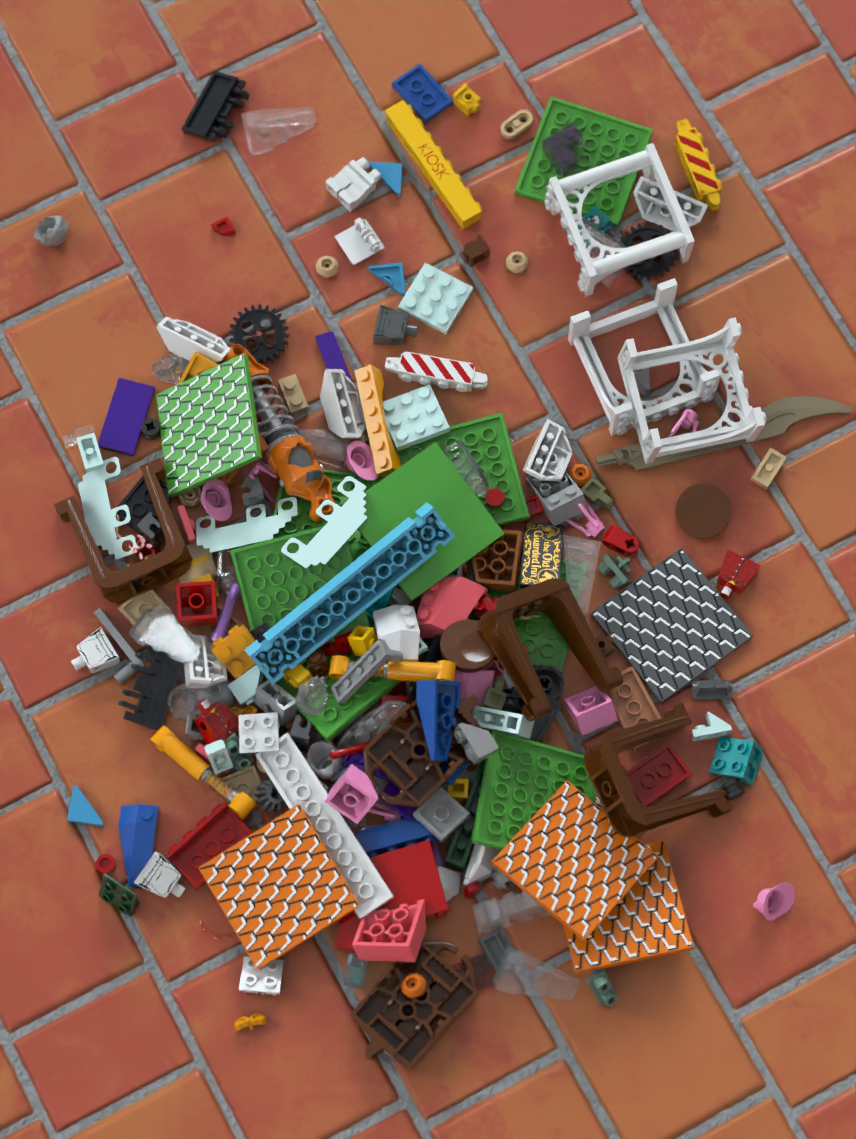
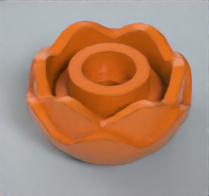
(584, 470)
(417, 990)

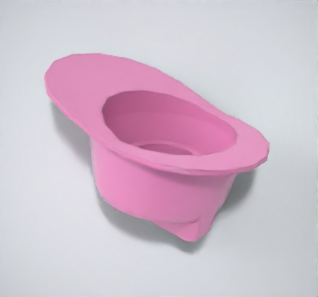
(360, 460)
(216, 500)
(775, 901)

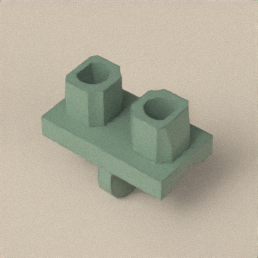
(620, 577)
(240, 761)
(602, 988)

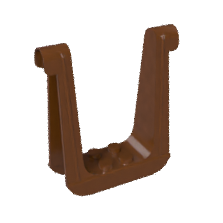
(153, 569)
(559, 604)
(617, 794)

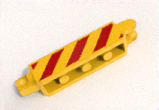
(697, 165)

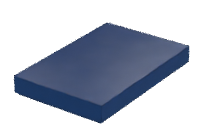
(422, 93)

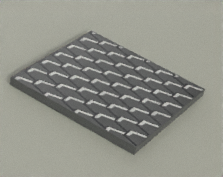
(671, 625)

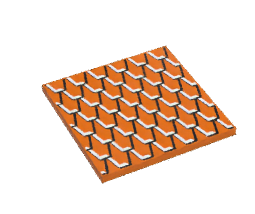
(574, 861)
(279, 887)
(641, 926)

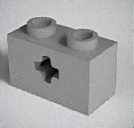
(275, 699)

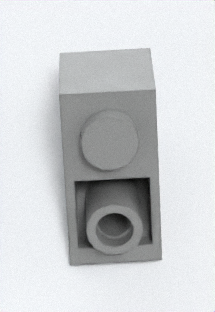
(476, 742)

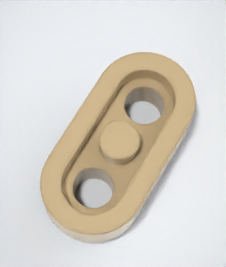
(514, 123)

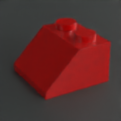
(197, 603)

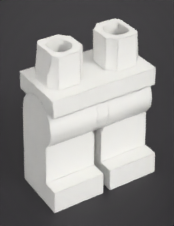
(353, 183)

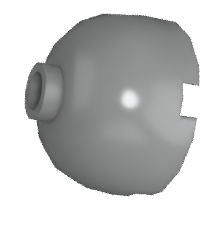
(218, 693)

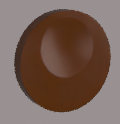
(703, 511)
(466, 647)

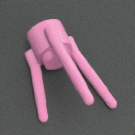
(687, 420)
(257, 470)
(594, 526)
(390, 814)

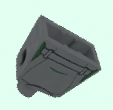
(392, 327)

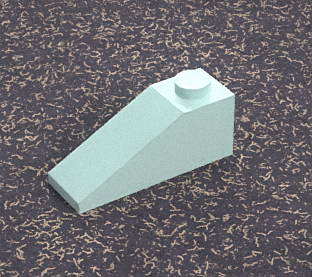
(503, 721)

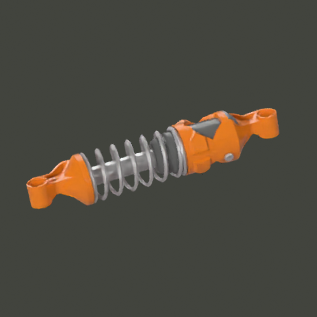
(289, 451)

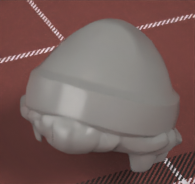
(52, 231)
(320, 761)

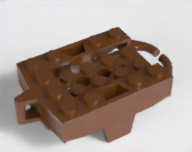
(396, 746)
(383, 1008)

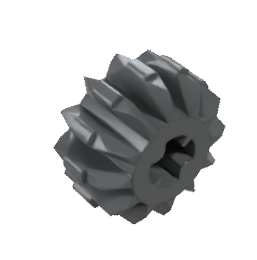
(269, 797)

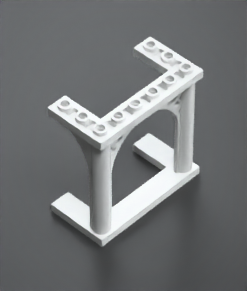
(597, 268)
(722, 342)
(703, 383)

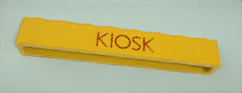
(433, 164)

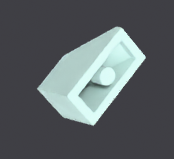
(245, 686)

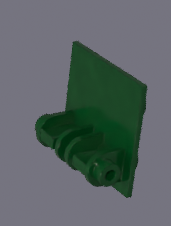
(118, 895)

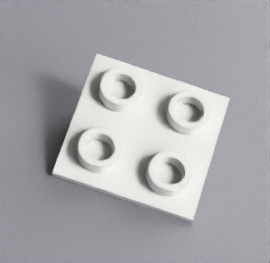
(359, 241)
(259, 732)
(263, 980)

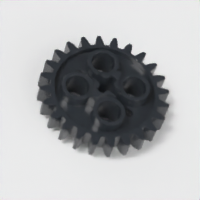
(648, 267)
(255, 317)

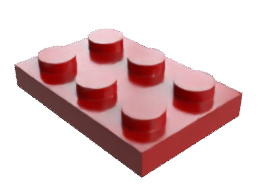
(657, 774)

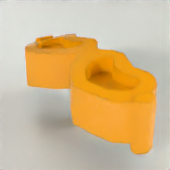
(248, 710)
(252, 1020)

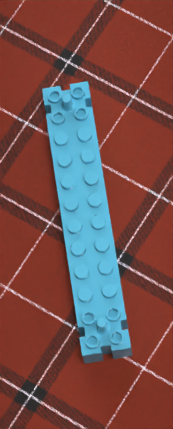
(350, 593)

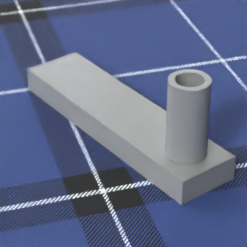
(364, 669)
(126, 672)

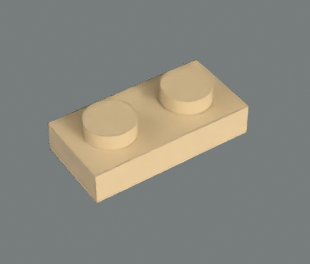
(293, 394)
(768, 468)

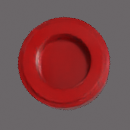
(494, 498)
(105, 864)
(472, 889)

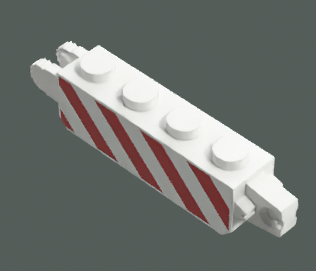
(436, 371)

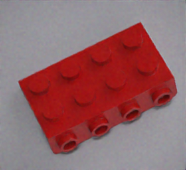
(205, 842)

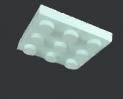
(435, 298)
(414, 417)

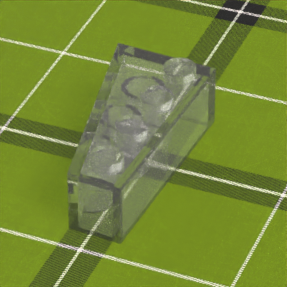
(580, 565)
(506, 911)

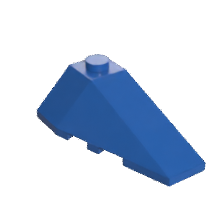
(437, 707)
(138, 837)

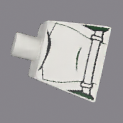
(95, 653)
(160, 877)

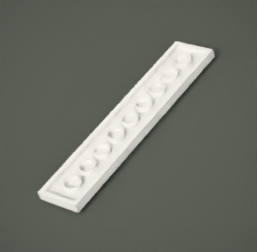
(301, 786)

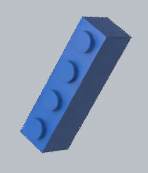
(393, 836)

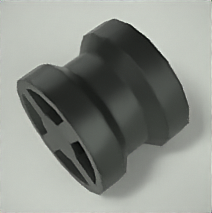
(150, 433)
(733, 789)

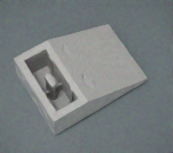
(558, 498)

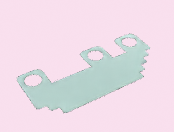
(99, 515)
(253, 531)
(336, 532)

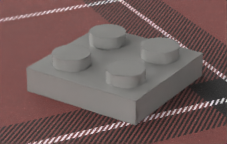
(441, 814)

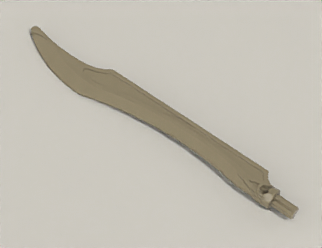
(779, 417)

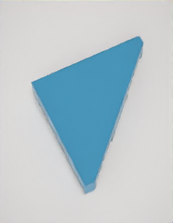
(390, 174)
(390, 274)
(81, 811)

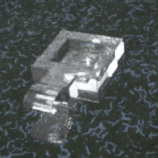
(70, 440)

